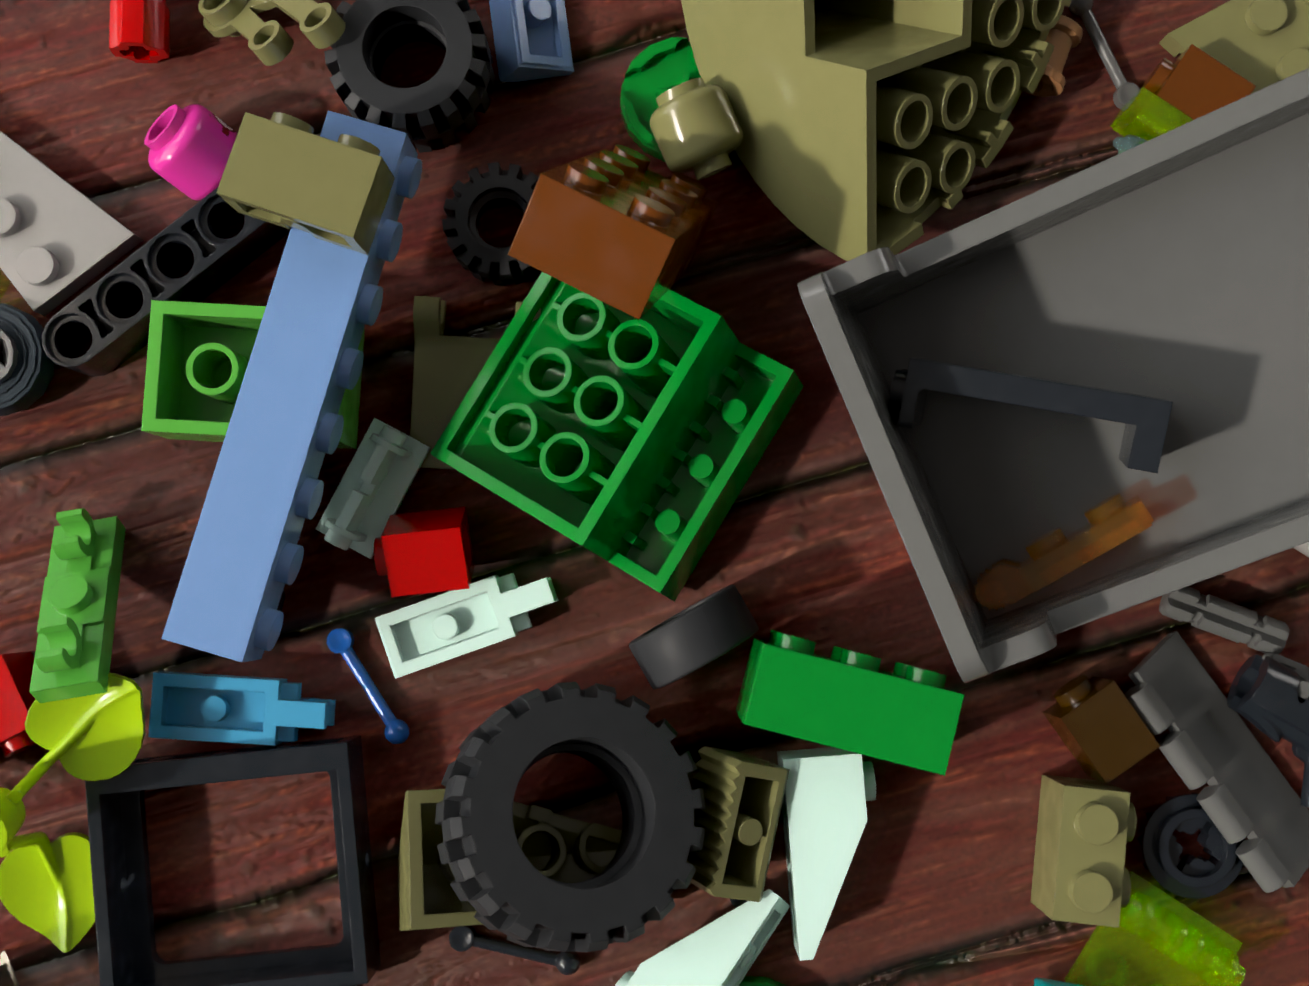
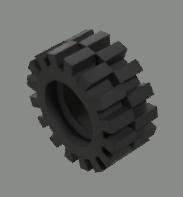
(464, 215)

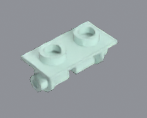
(372, 488)

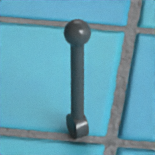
(1124, 90)

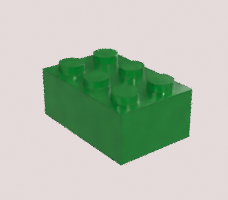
(850, 702)

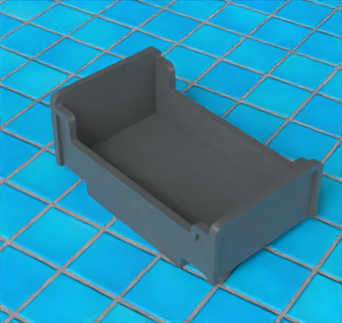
(1135, 276)

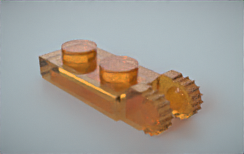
(1057, 555)

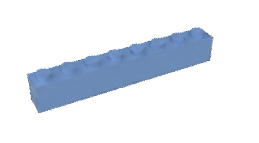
(286, 423)

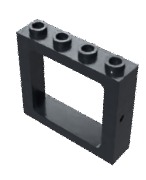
(124, 882)

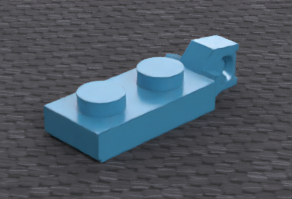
(233, 709)

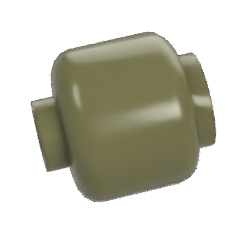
(696, 128)

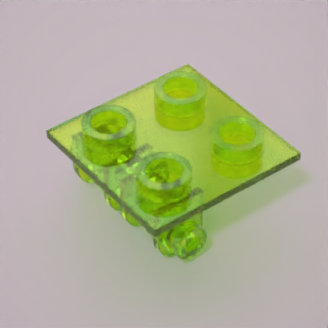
(1158, 946)

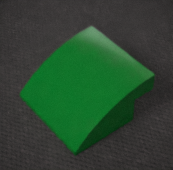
(620, 425)

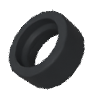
(693, 637)

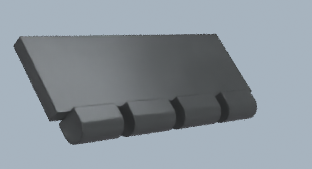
(1216, 747)

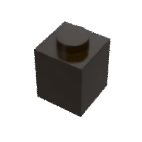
(1100, 727)

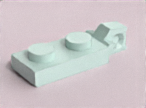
(460, 621)

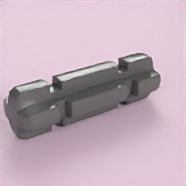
(1225, 619)

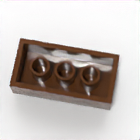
(614, 227)

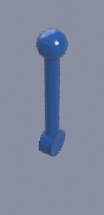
(341, 642)

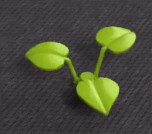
(95, 740)

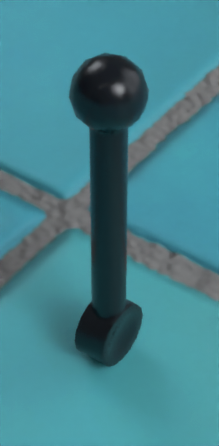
(464, 937)

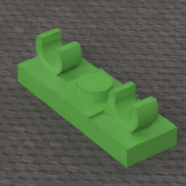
(78, 607)

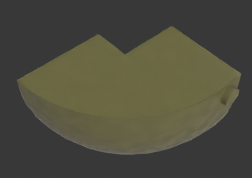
(870, 107)

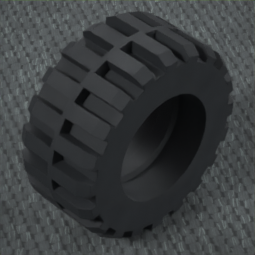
(653, 802)

